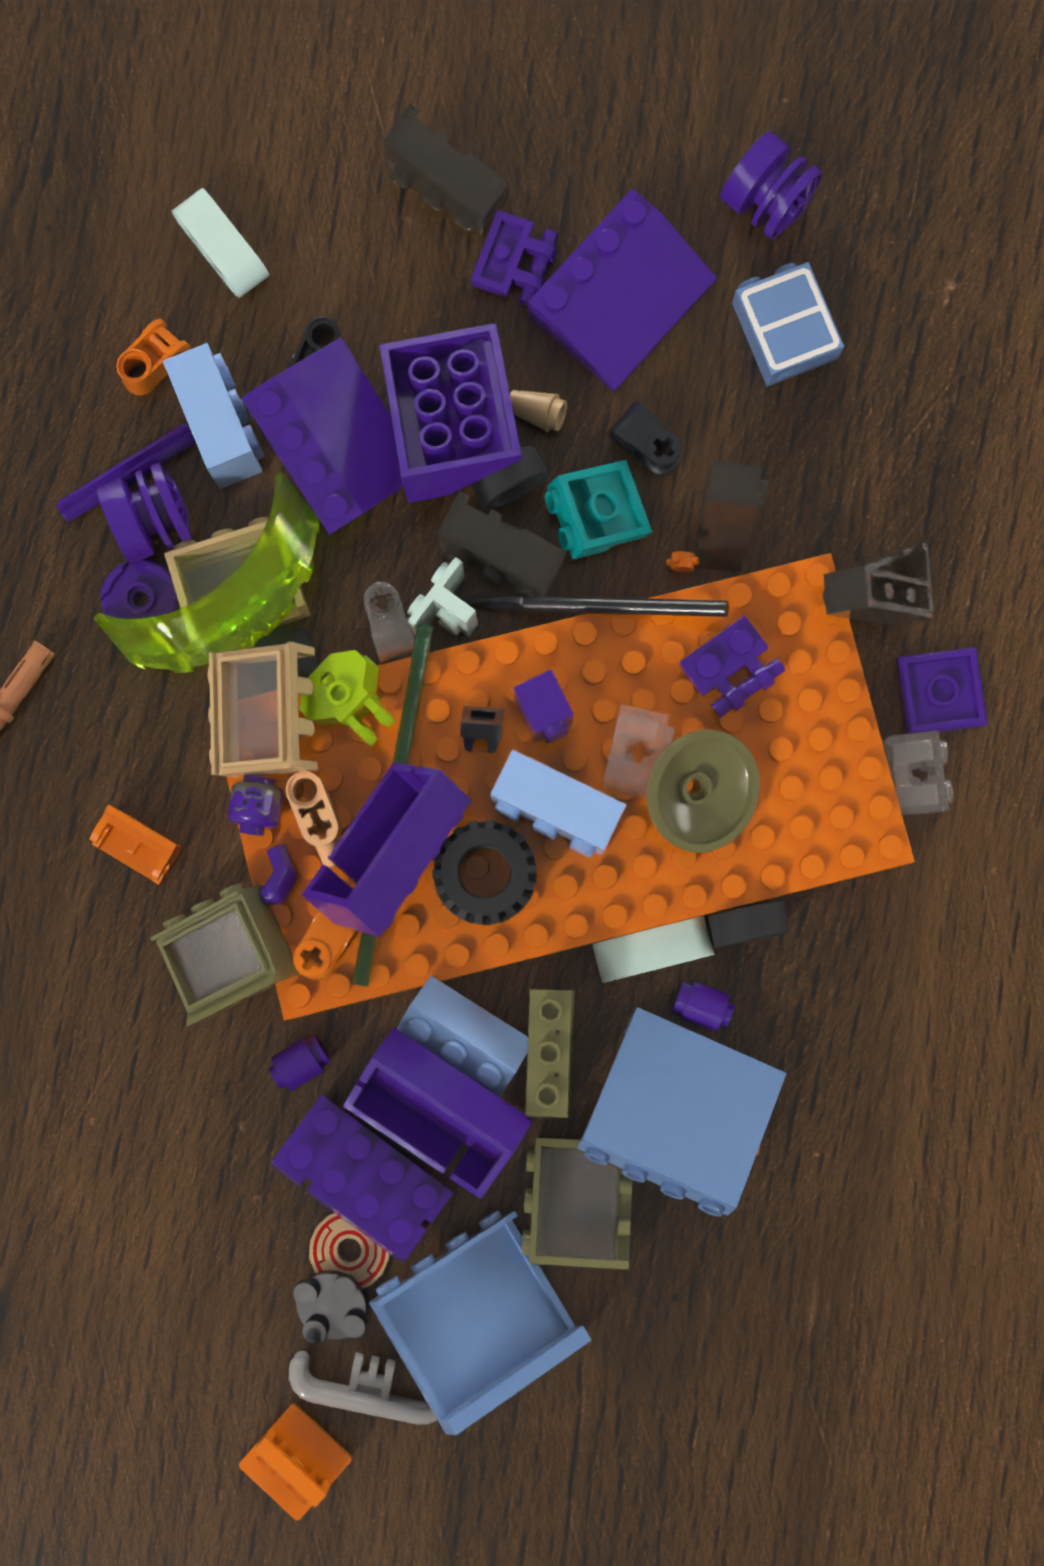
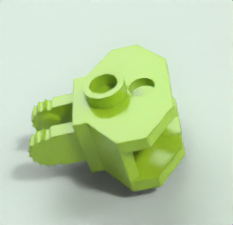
(346, 694)

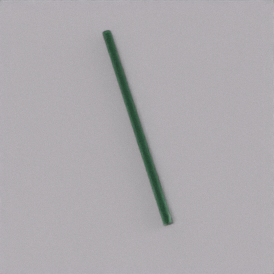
(401, 755)

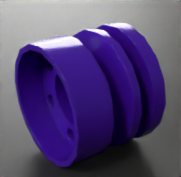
(776, 189)
(145, 513)

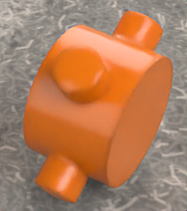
(682, 561)

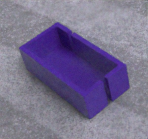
(388, 848)
(435, 1109)
(361, 1178)

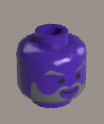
(255, 804)

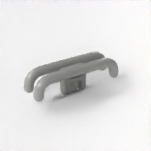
(365, 1393)

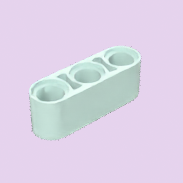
(220, 243)
(653, 949)

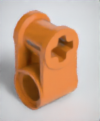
(149, 352)
(328, 938)

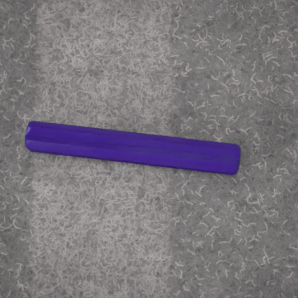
(158, 451)

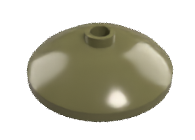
(721, 795)

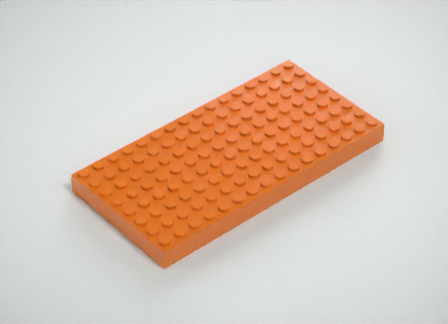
(818, 750)

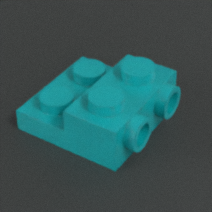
(597, 509)

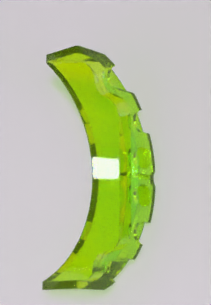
(241, 607)

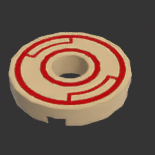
(325, 1251)

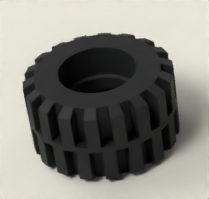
(485, 836)

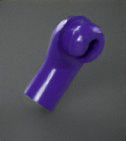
(282, 879)

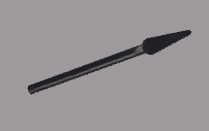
(590, 605)

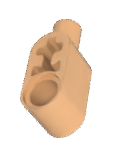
(307, 823)

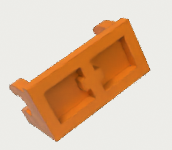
(135, 844)

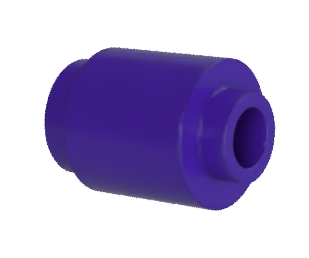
(703, 1006)
(299, 1063)

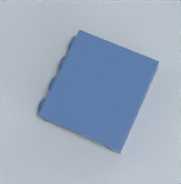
(682, 1113)
(476, 1323)

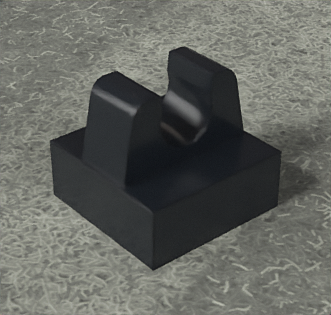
(481, 724)

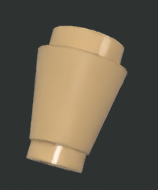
(539, 409)

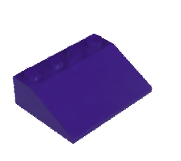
(621, 291)
(449, 410)
(329, 434)

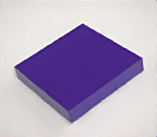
(941, 691)

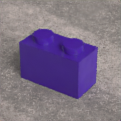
(544, 707)

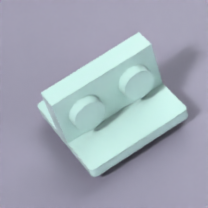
(441, 602)

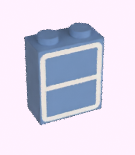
(787, 322)

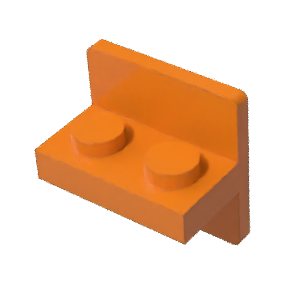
(295, 1462)

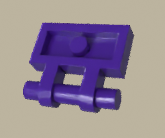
(503, 253)
(723, 657)

